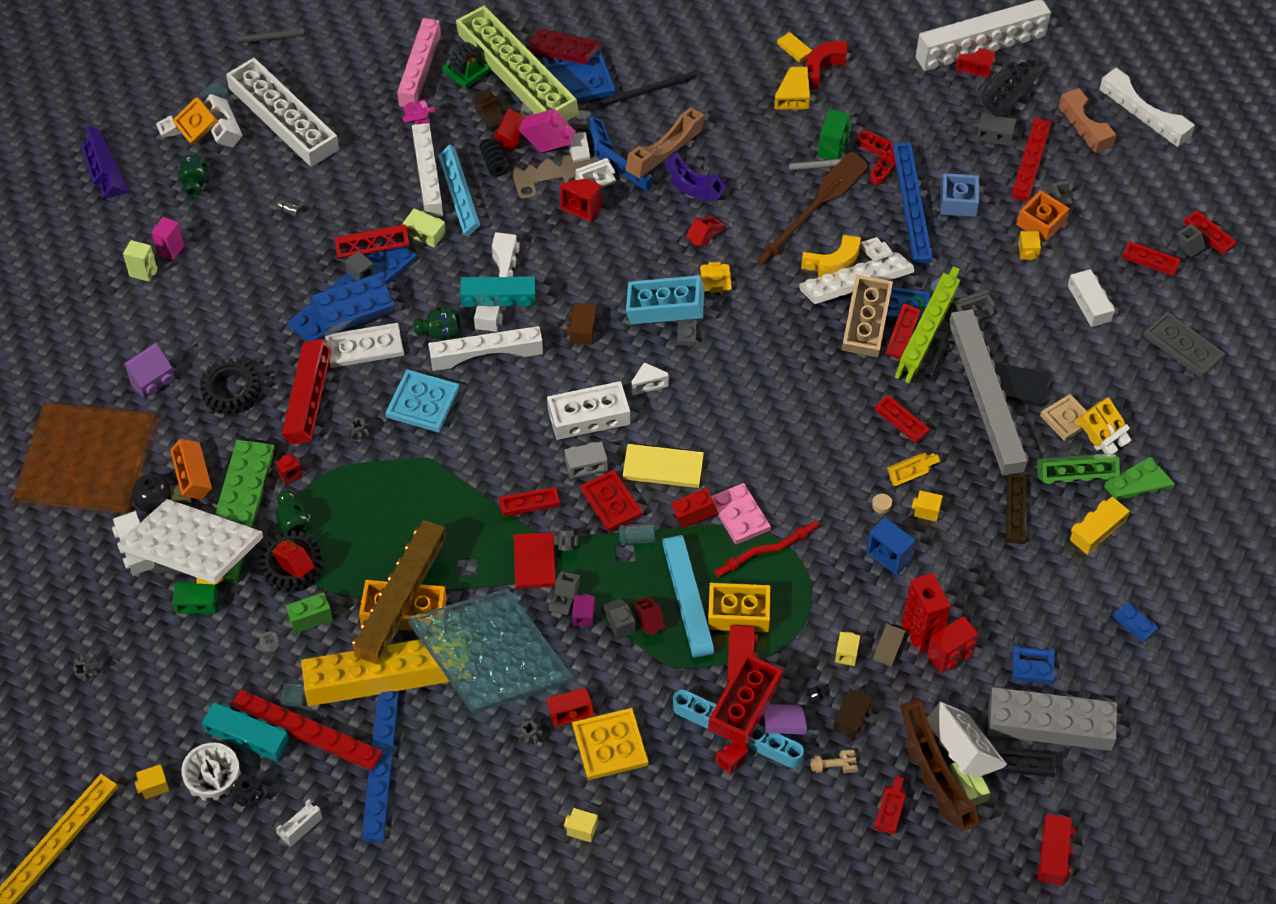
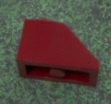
(648, 615)

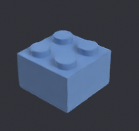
(959, 195)

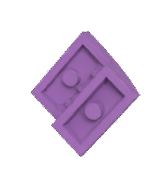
(784, 719)

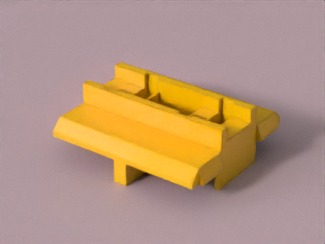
(716, 277)

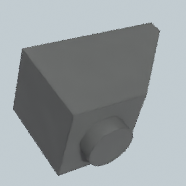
(619, 618)

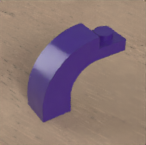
(691, 183)

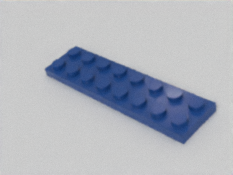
(387, 263)

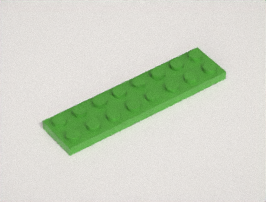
(244, 489)

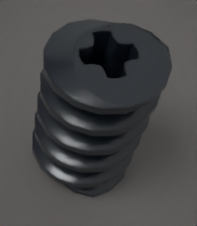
(494, 156)

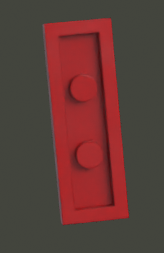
(1211, 233)
(1151, 258)
(902, 331)
(902, 419)
(529, 501)

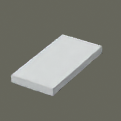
(365, 345)

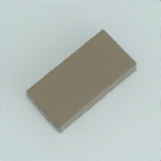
(889, 645)

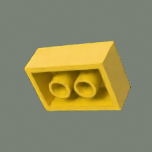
(739, 606)

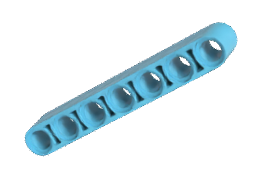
(688, 596)
(761, 745)

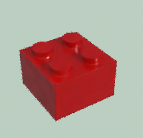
(952, 645)

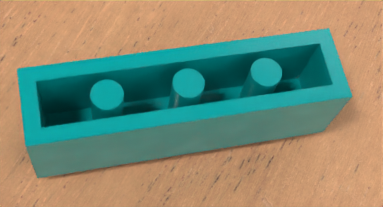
(497, 291)
(245, 731)

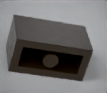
(853, 714)

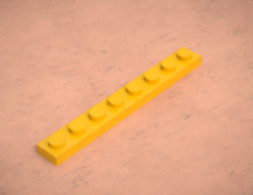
(56, 840)

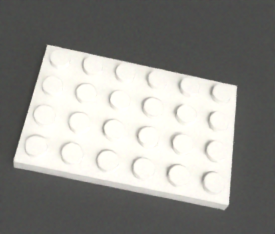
(190, 541)

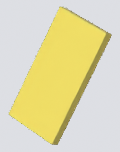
(663, 465)

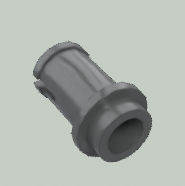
(284, 205)

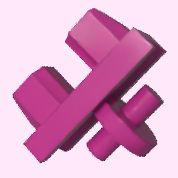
(417, 112)

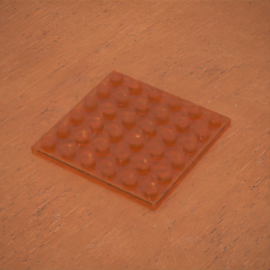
(85, 457)

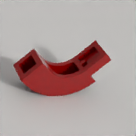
(824, 55)

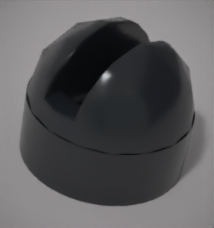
(815, 695)

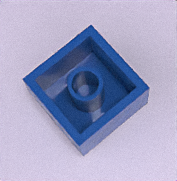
(890, 546)

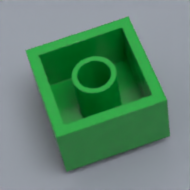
(834, 135)

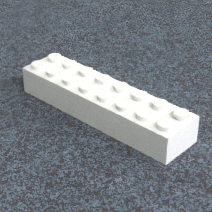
(987, 32)
(282, 112)

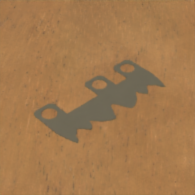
(546, 171)

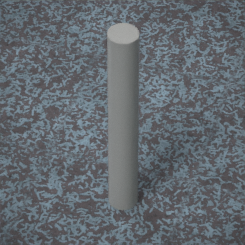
(813, 164)

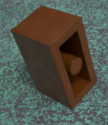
(582, 323)

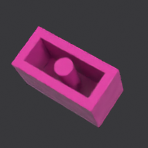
(167, 239)

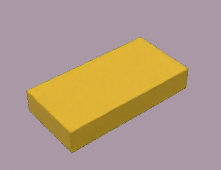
(794, 47)

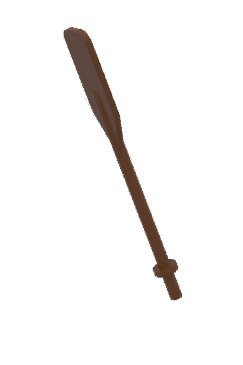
(830, 188)

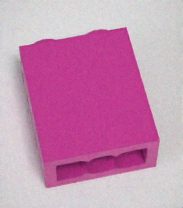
(547, 130)

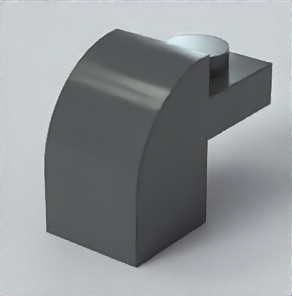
(565, 589)

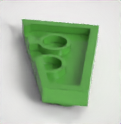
(1139, 479)

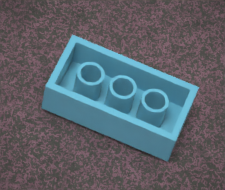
(665, 299)

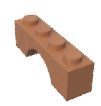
(1097, 135)

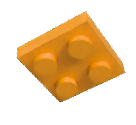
(195, 121)

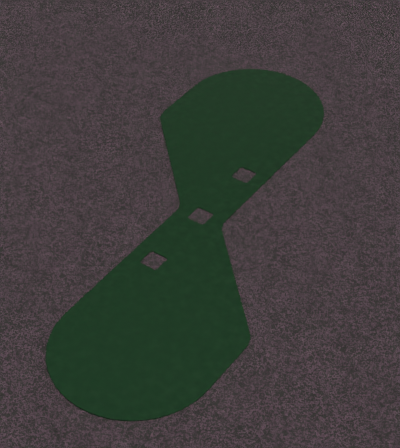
(371, 509)

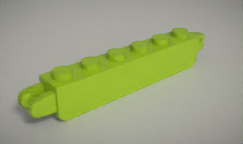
(928, 325)

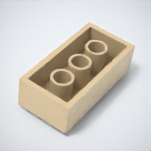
(867, 315)

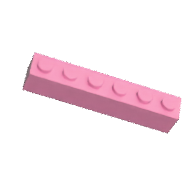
(419, 62)

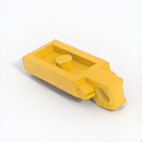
(911, 468)

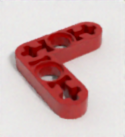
(886, 156)

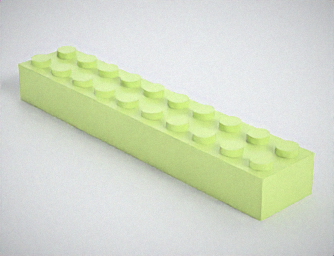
(516, 64)

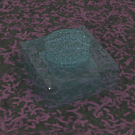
(215, 89)
(292, 695)

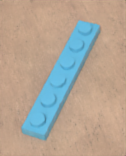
(459, 190)

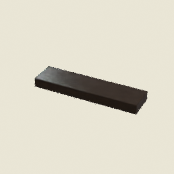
(1016, 508)

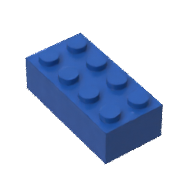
(352, 304)

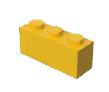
(1099, 525)

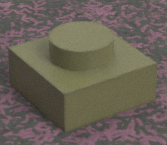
(177, 497)

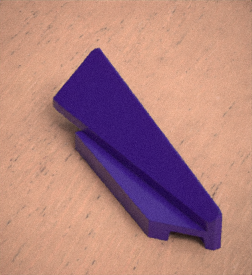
(102, 165)

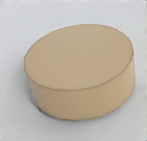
(882, 503)

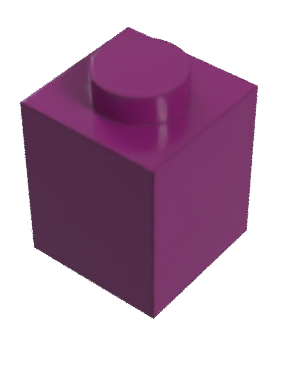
(583, 610)

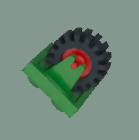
(466, 66)

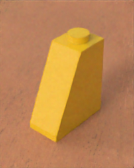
(793, 90)

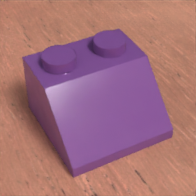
(149, 371)

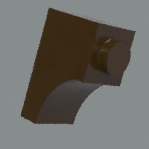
(488, 109)

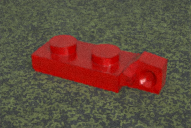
(891, 807)

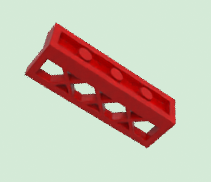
(371, 238)

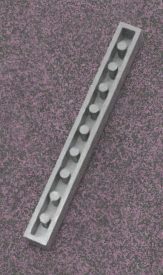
(988, 393)

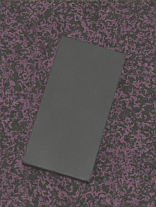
(1184, 344)

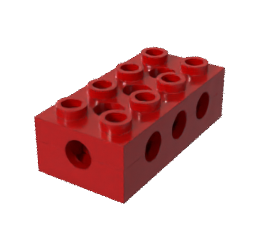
(924, 611)

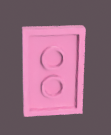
(740, 514)

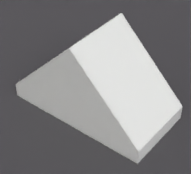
(579, 147)
(649, 379)

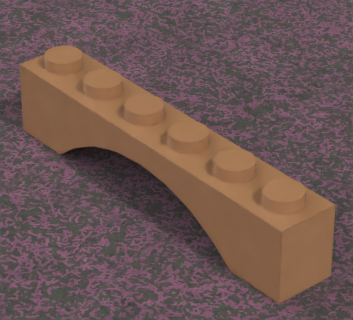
(644, 159)

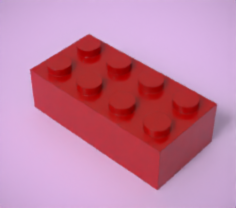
(745, 700)

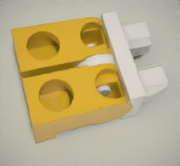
(1104, 426)

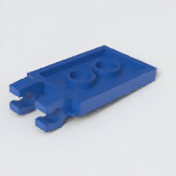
(900, 296)

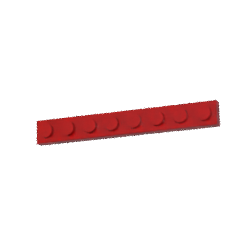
(308, 730)

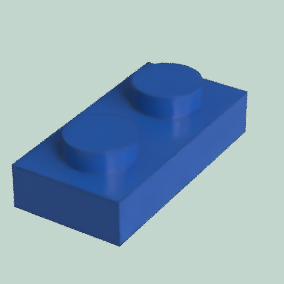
(598, 131)
(1135, 622)

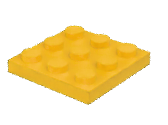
(610, 744)

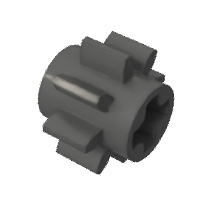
(358, 429)
(566, 539)
(86, 666)
(534, 729)

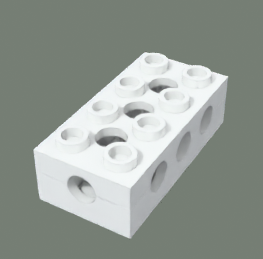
(588, 410)

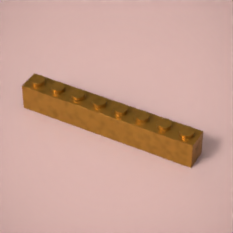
(399, 592)

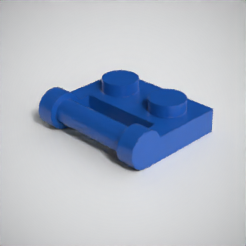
(1030, 669)

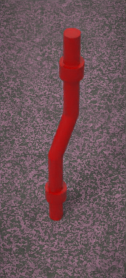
(734, 563)

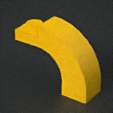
(843, 258)

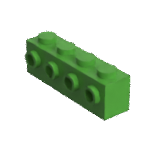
(1078, 467)

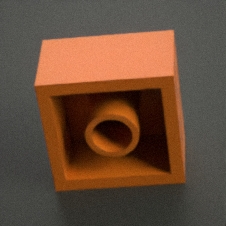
(1043, 215)

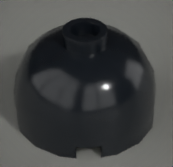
(150, 492)

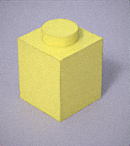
(847, 648)
(581, 825)

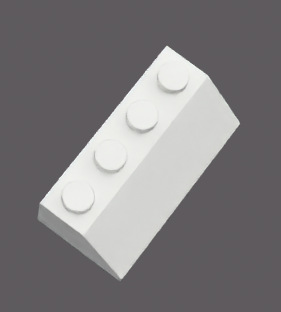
(964, 741)

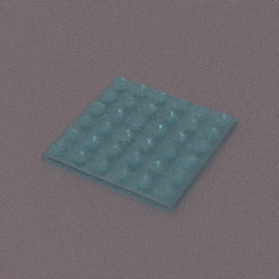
(490, 650)

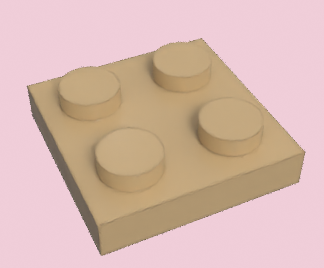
(1062, 415)

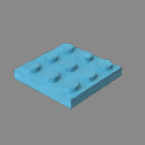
(422, 400)

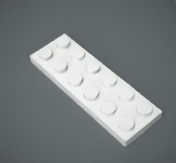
(843, 281)

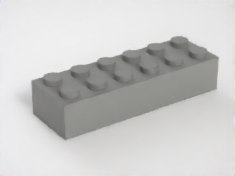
(1052, 719)

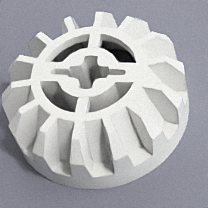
(205, 757)

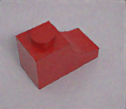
(976, 63)
(703, 230)

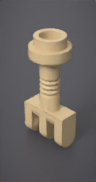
(845, 761)

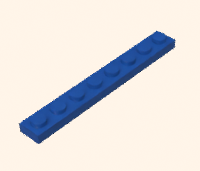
(912, 203)
(379, 778)

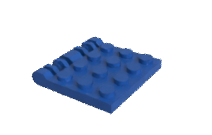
(582, 80)

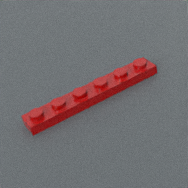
(1031, 159)

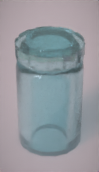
(637, 533)

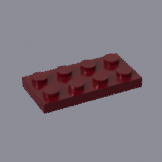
(563, 46)

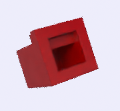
(287, 464)
(731, 757)

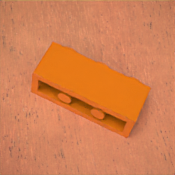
(190, 469)

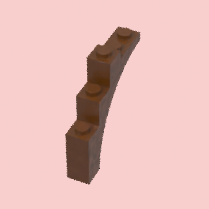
(936, 775)

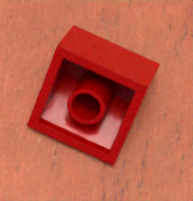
(581, 198)

